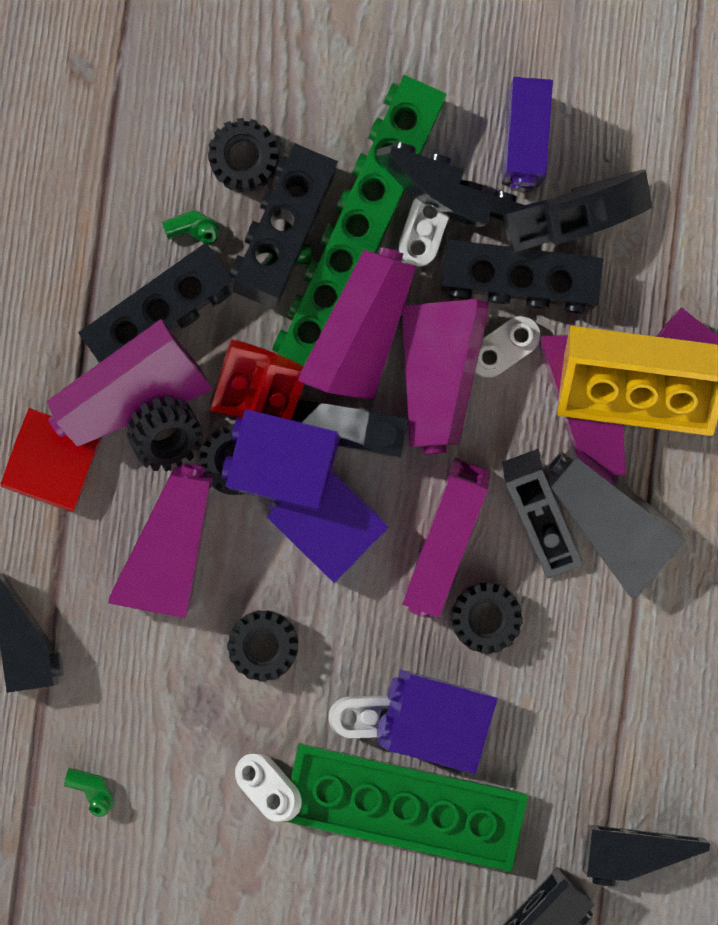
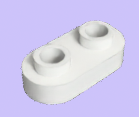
(423, 230)
(505, 346)
(365, 715)
(266, 785)

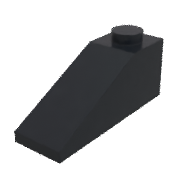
(358, 428)
(541, 513)
(24, 646)
(630, 853)

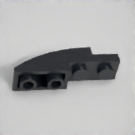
(441, 188)
(579, 212)

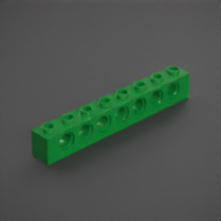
(407, 97)

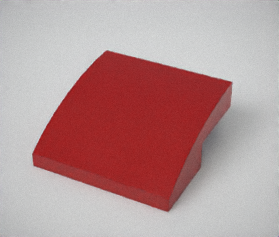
(256, 382)
(48, 465)

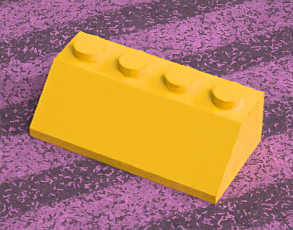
(640, 381)

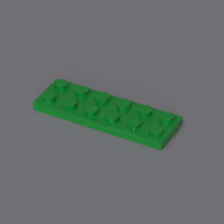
(408, 807)

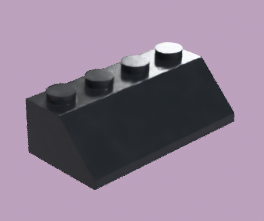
(554, 903)

